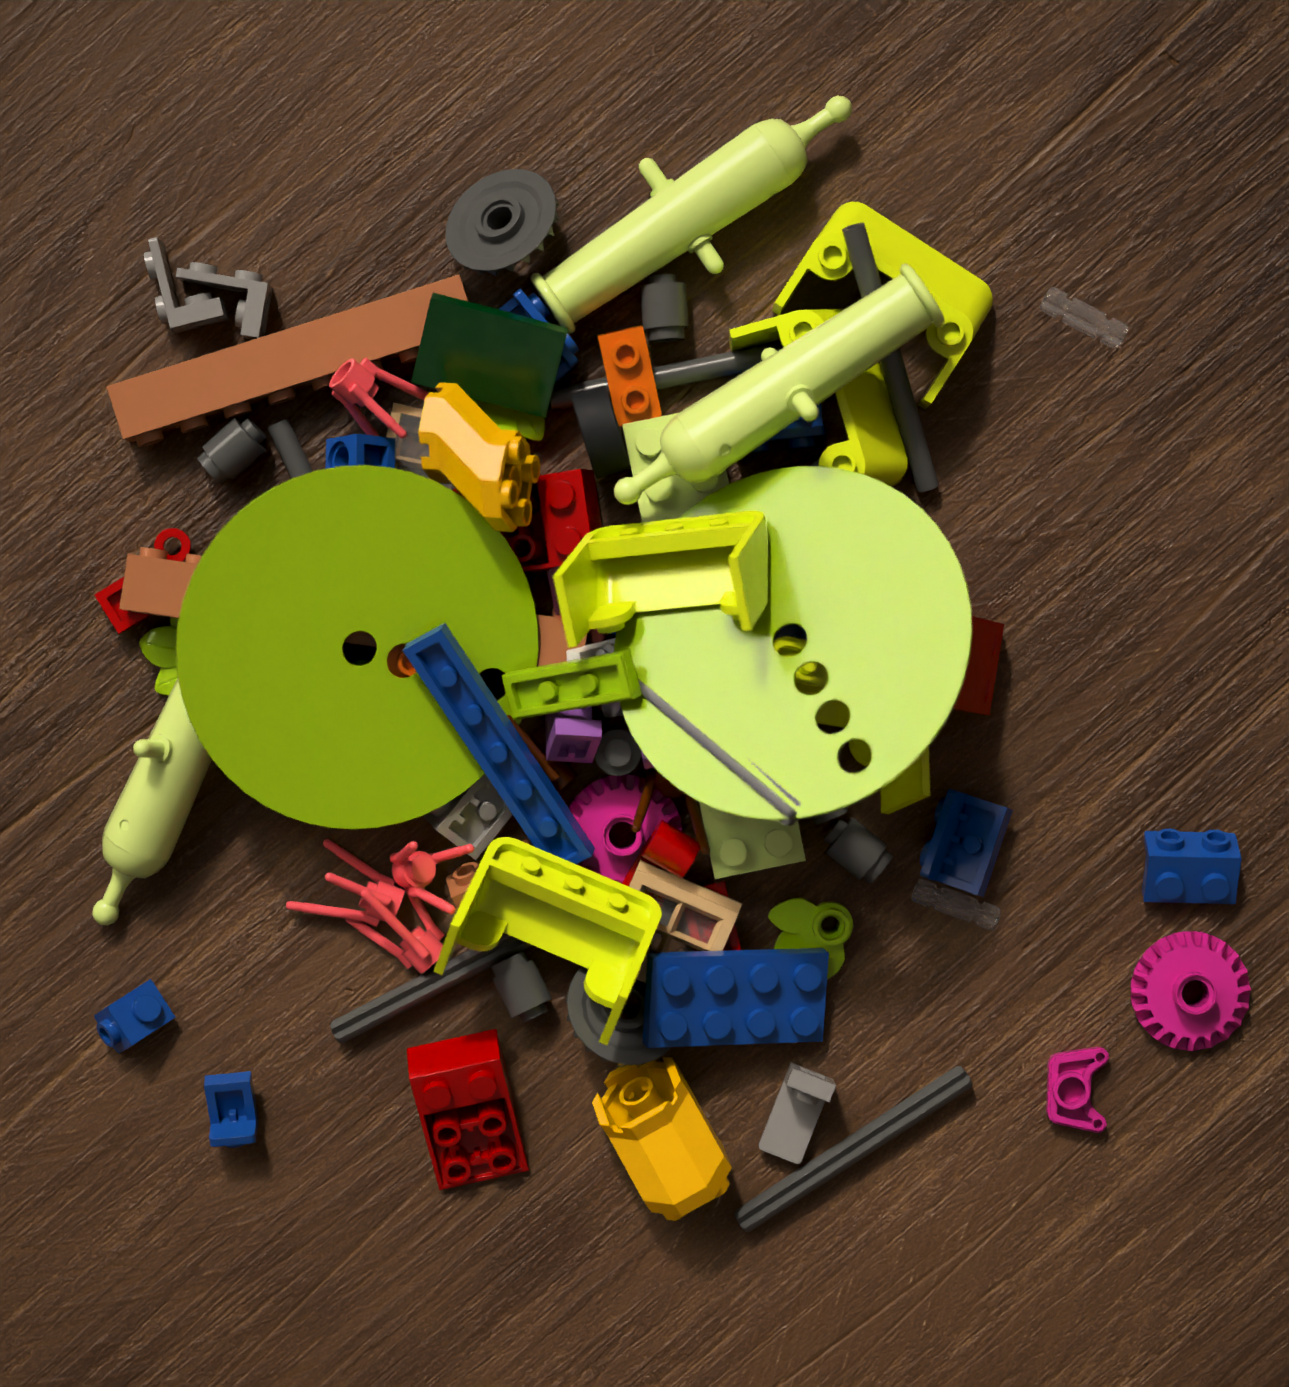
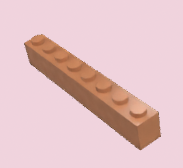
(273, 365)

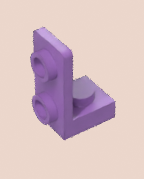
(572, 736)

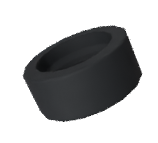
(600, 432)

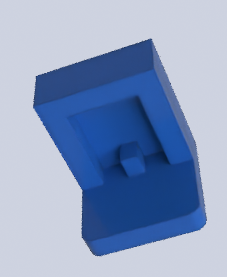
(133, 1017)
(231, 1109)

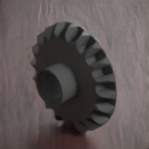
(501, 221)
(591, 1017)

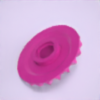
(615, 801)
(1159, 986)

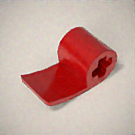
(668, 850)

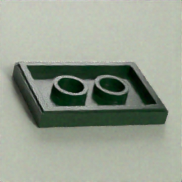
(490, 354)

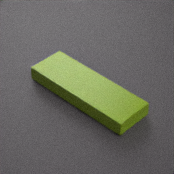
(571, 685)

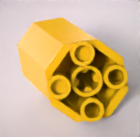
(478, 458)
(663, 1137)

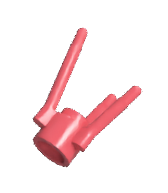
(355, 384)
(417, 869)
(383, 890)
(419, 946)

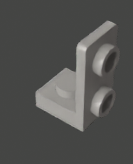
(198, 309)
(250, 313)
(796, 1113)

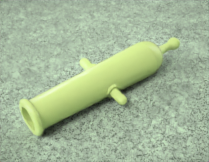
(684, 214)
(787, 384)
(152, 804)

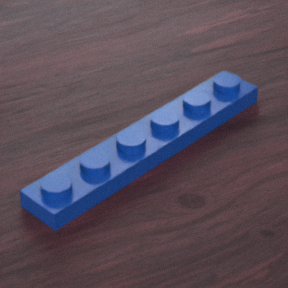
(497, 745)

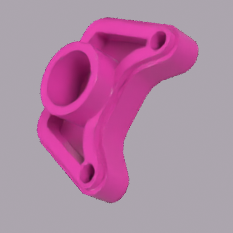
(1070, 1088)

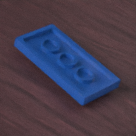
(735, 997)

